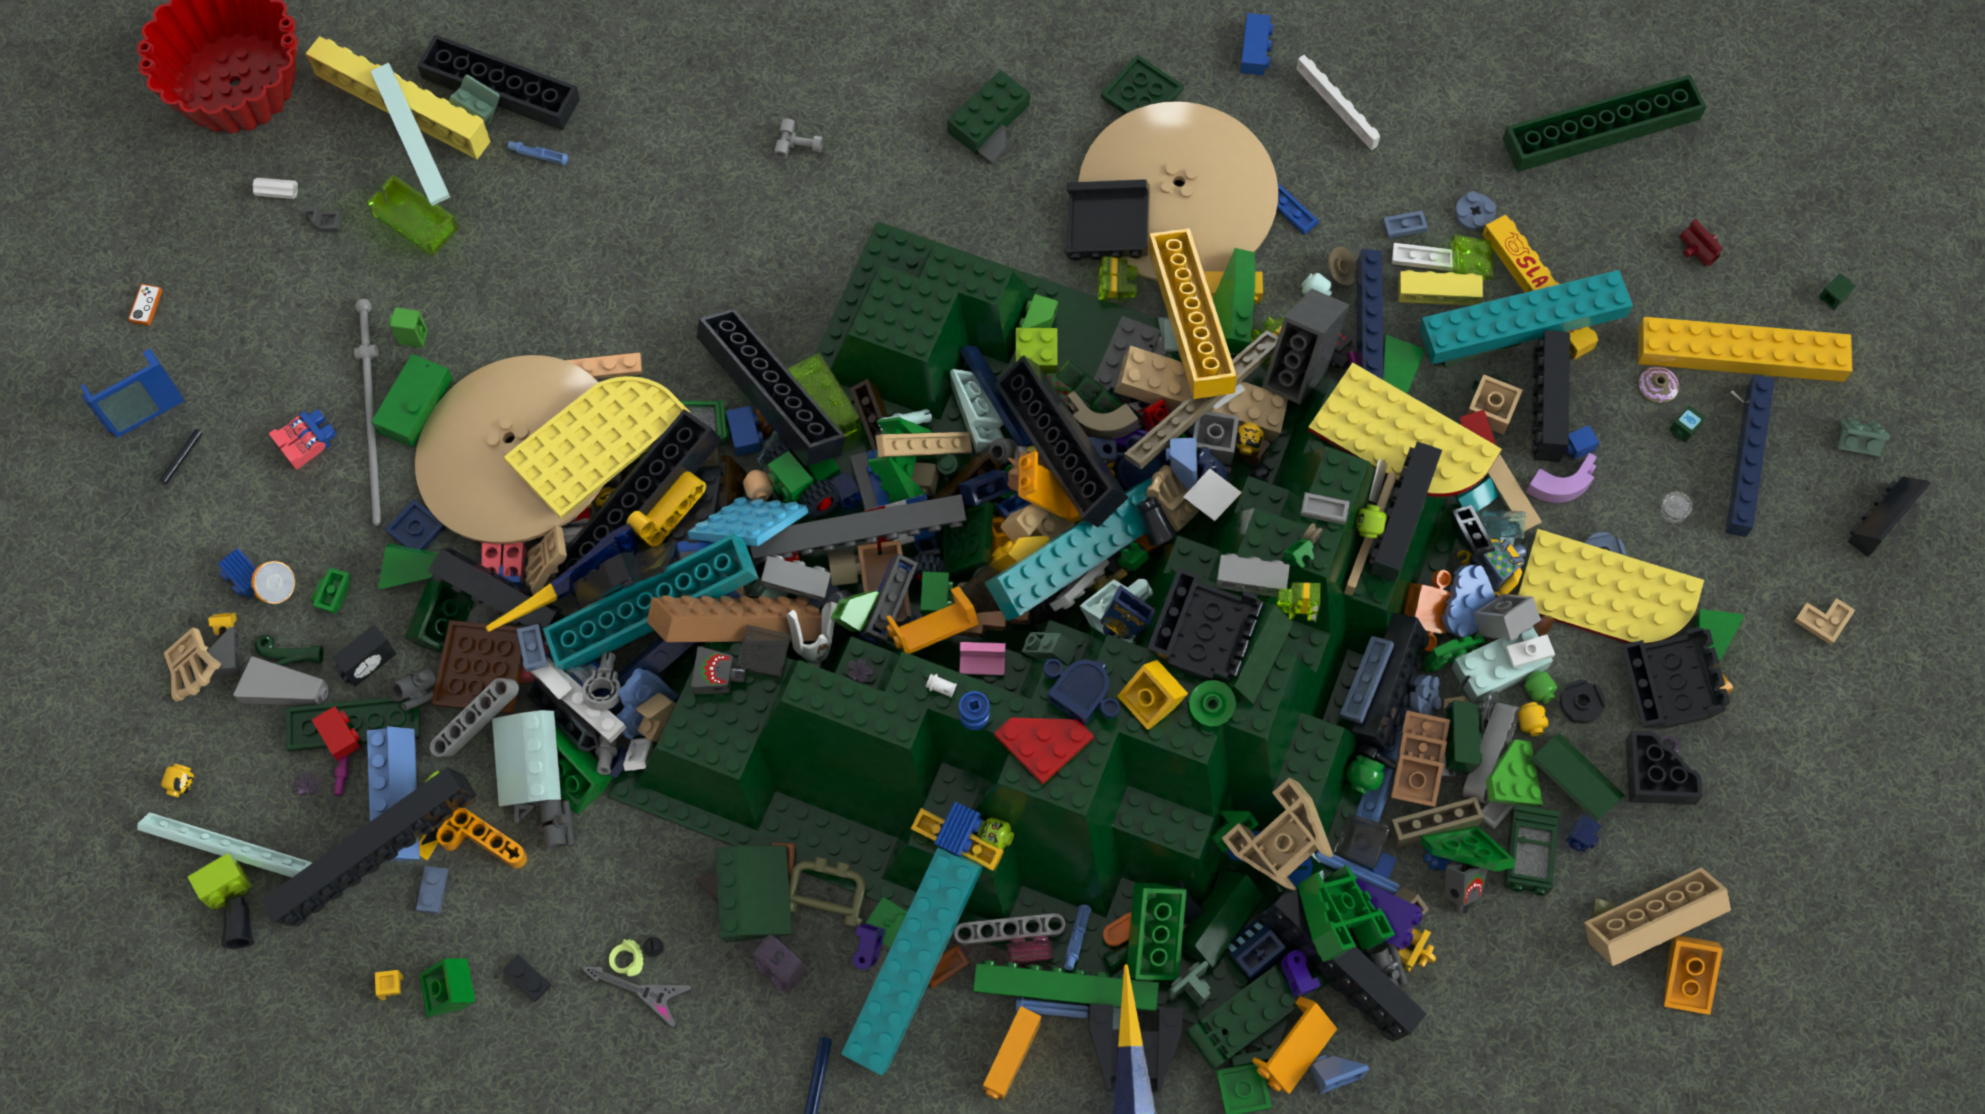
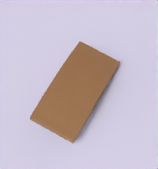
(994, 621)
(1420, 758)

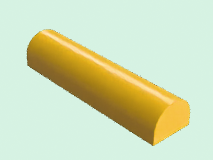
(930, 826)

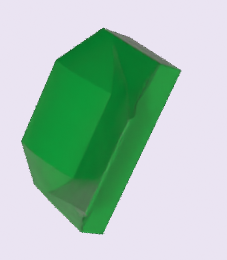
(331, 591)

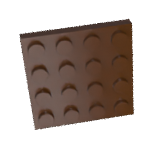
(473, 661)

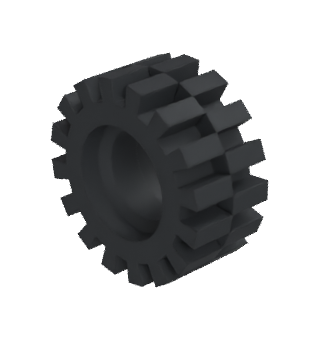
(1044, 611)

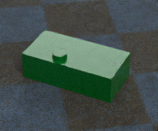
(412, 400)

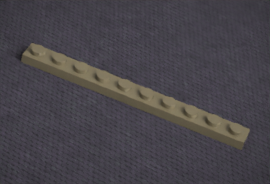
(1193, 409)

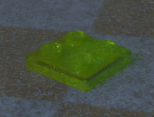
(1472, 256)

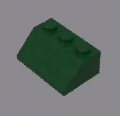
(435, 610)

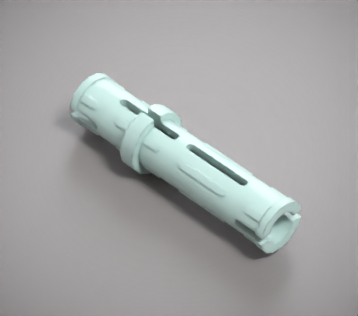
(914, 417)

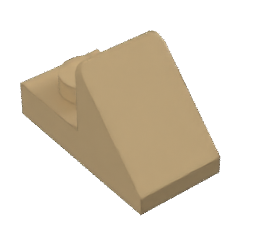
(655, 713)

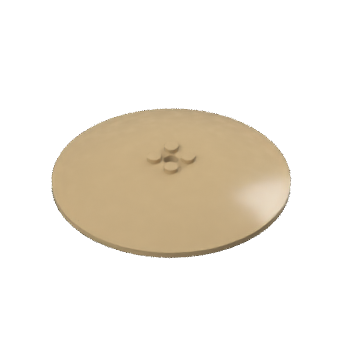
(1225, 172)
(464, 448)

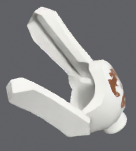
(820, 649)

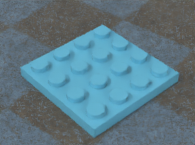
(750, 520)

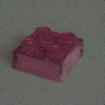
(1030, 951)

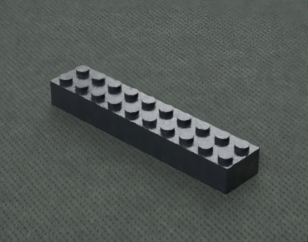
(770, 387)
(1061, 441)
(677, 451)
(369, 848)

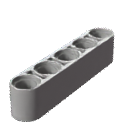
(465, 721)
(1492, 746)
(999, 924)

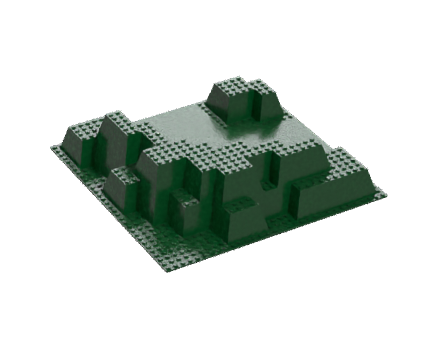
(856, 761)

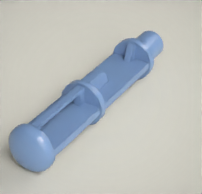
(539, 152)
(1077, 936)

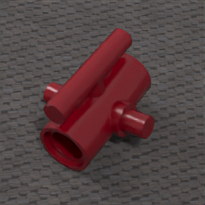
(1700, 243)

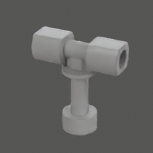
(789, 140)

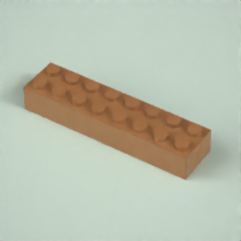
(727, 617)

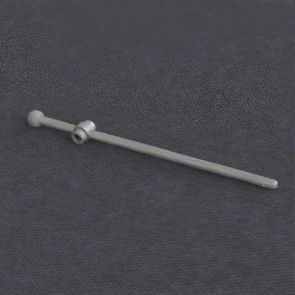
(366, 353)

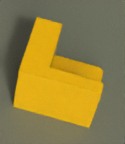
(387, 983)

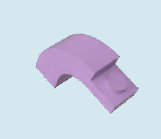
(1560, 490)

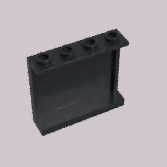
(1108, 219)

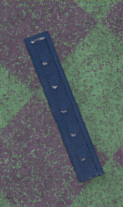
(987, 381)

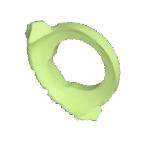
(632, 947)

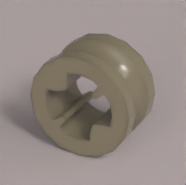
(1312, 533)

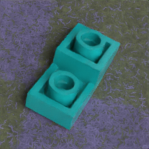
(1479, 495)

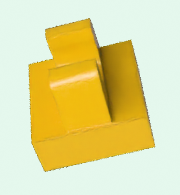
(222, 620)

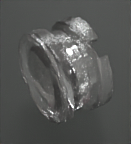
(1675, 508)

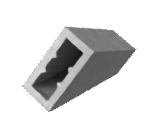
(278, 685)

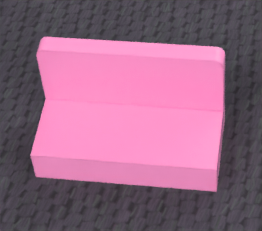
(982, 659)

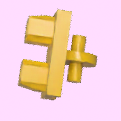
(1409, 957)

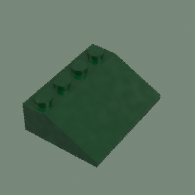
(753, 892)

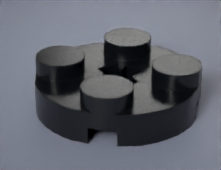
(1576, 712)

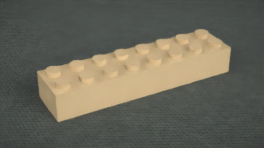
(1154, 377)

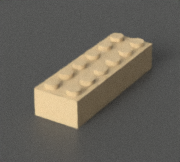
(1657, 916)

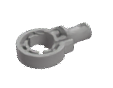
(602, 680)
(606, 753)

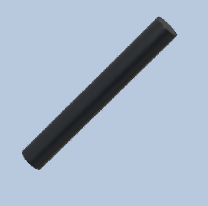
(181, 456)

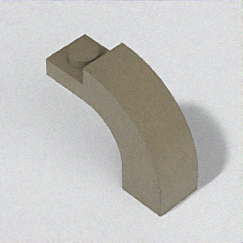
(1104, 426)

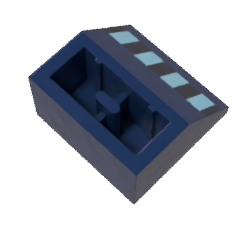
(1256, 949)

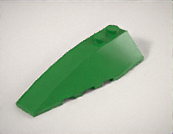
(1236, 300)

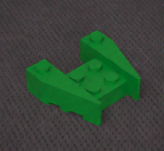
(898, 471)
(1335, 908)

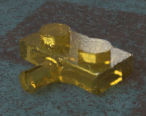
(1104, 580)

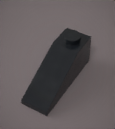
(1471, 531)

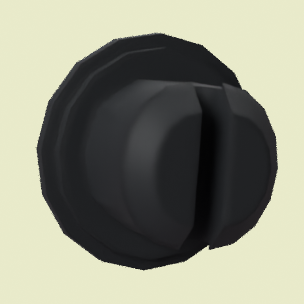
(653, 946)

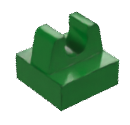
(1298, 550)
(1133, 557)

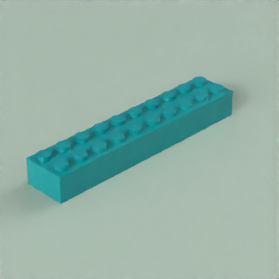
(1525, 317)
(1067, 557)
(624, 614)
(912, 960)

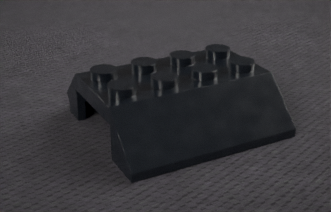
(1204, 628)
(1676, 679)

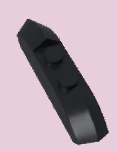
(566, 719)

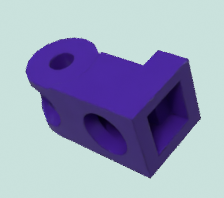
(868, 946)
(1297, 974)

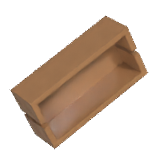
(873, 570)

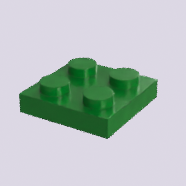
(1243, 1090)

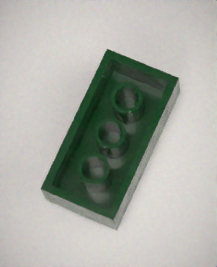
(987, 110)

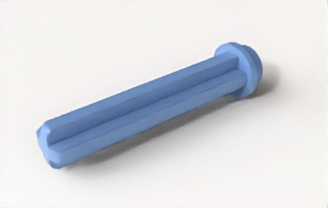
(1053, 1008)

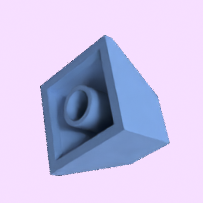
(1183, 460)
(1336, 1072)

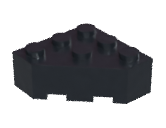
(1658, 772)

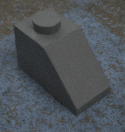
(227, 652)

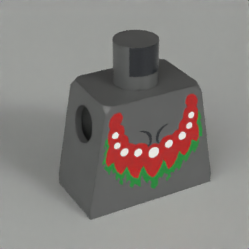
(714, 672)
(1464, 884)

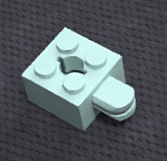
(1096, 605)

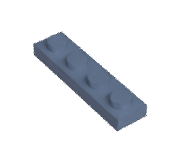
(1366, 679)

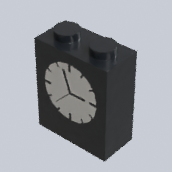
(363, 656)

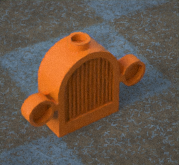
(1429, 604)

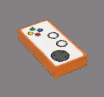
(145, 305)

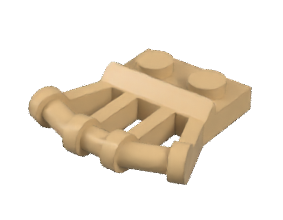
(1170, 494)
(545, 558)
(185, 654)

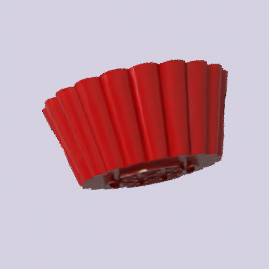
(204, 45)

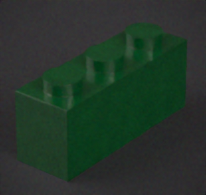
(1463, 736)

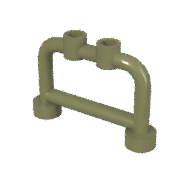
(841, 870)

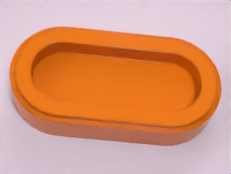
(1117, 931)

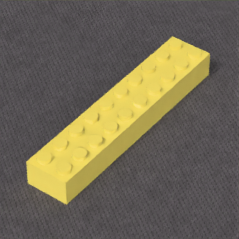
(431, 113)

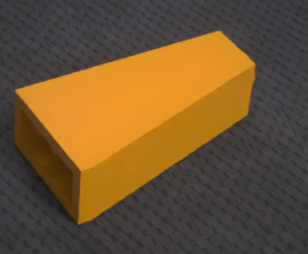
(1012, 1053)

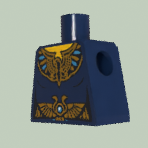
(1126, 614)

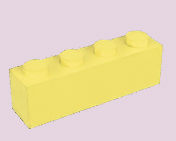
(1440, 288)

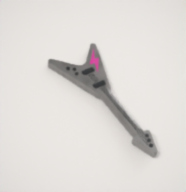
(653, 995)

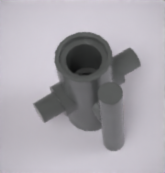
(414, 688)
(556, 824)
(1388, 963)

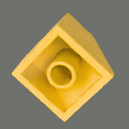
(1015, 551)
(1152, 694)

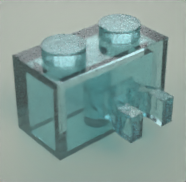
(1504, 523)

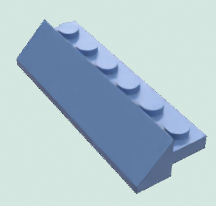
(392, 774)

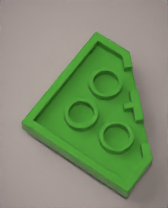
(1515, 777)

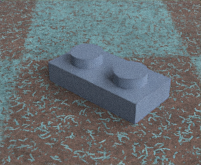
(1405, 224)
(532, 647)
(432, 890)

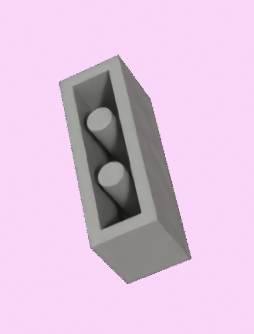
(1251, 575)
(795, 578)

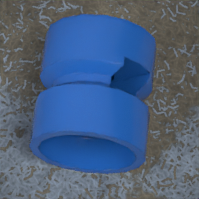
(974, 716)

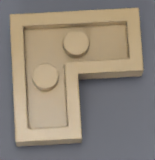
(1823, 625)

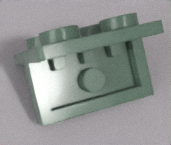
(475, 99)
(1862, 437)
(1195, 987)

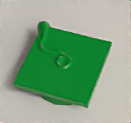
(889, 917)

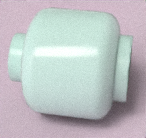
(1317, 283)

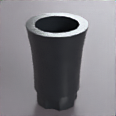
(1155, 521)
(237, 924)

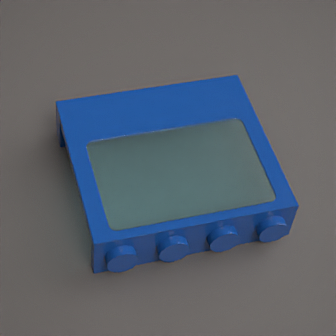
(134, 398)

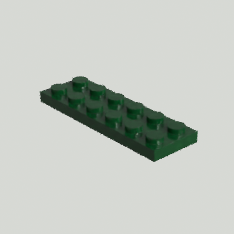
(363, 716)

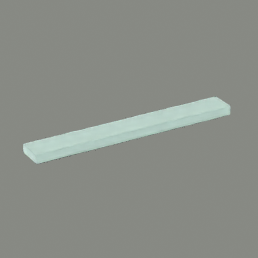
(410, 134)
(222, 844)

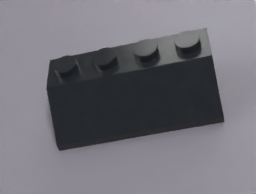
(1887, 513)

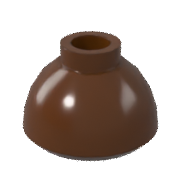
(1543, 625)

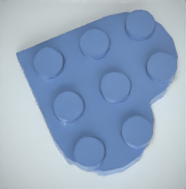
(1468, 594)
(637, 690)

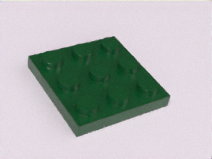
(1141, 86)
(969, 545)

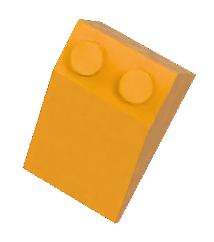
(1692, 974)

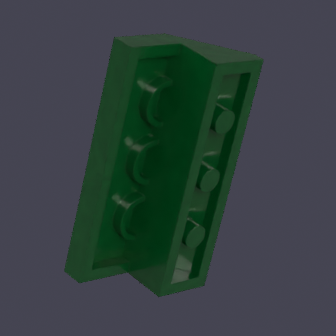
(1577, 777)

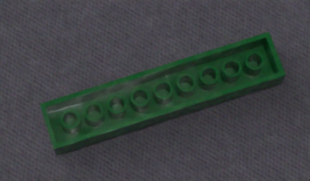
(1603, 123)

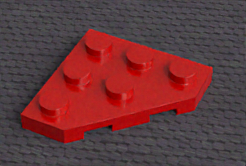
(1043, 744)

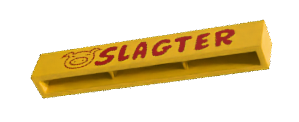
(1531, 273)

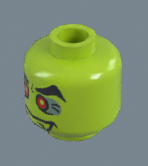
(1370, 521)
(996, 832)

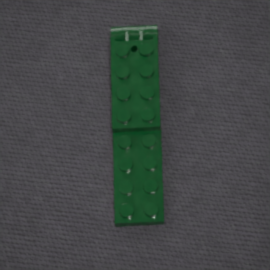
(1249, 1014)

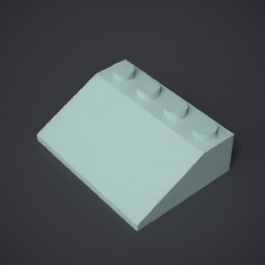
(526, 758)

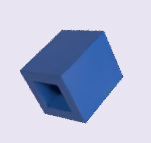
(1581, 442)

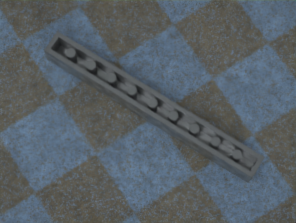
(863, 526)

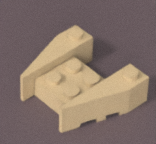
(1034, 522)
(1286, 840)

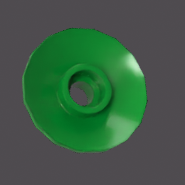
(1208, 692)

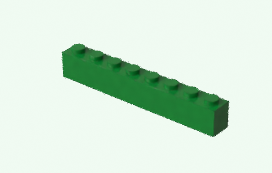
(1061, 986)

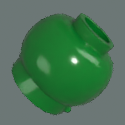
(1365, 774)

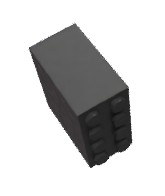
(1305, 346)

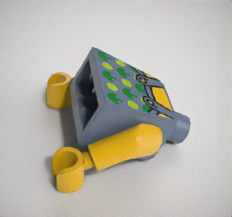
(1501, 565)

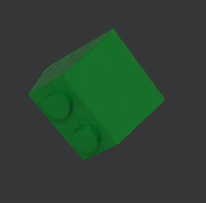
(447, 987)

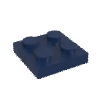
(415, 526)

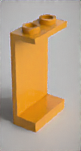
(1043, 489)
(934, 626)
(1298, 1048)

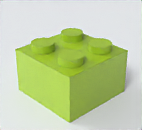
(1039, 346)
(220, 881)

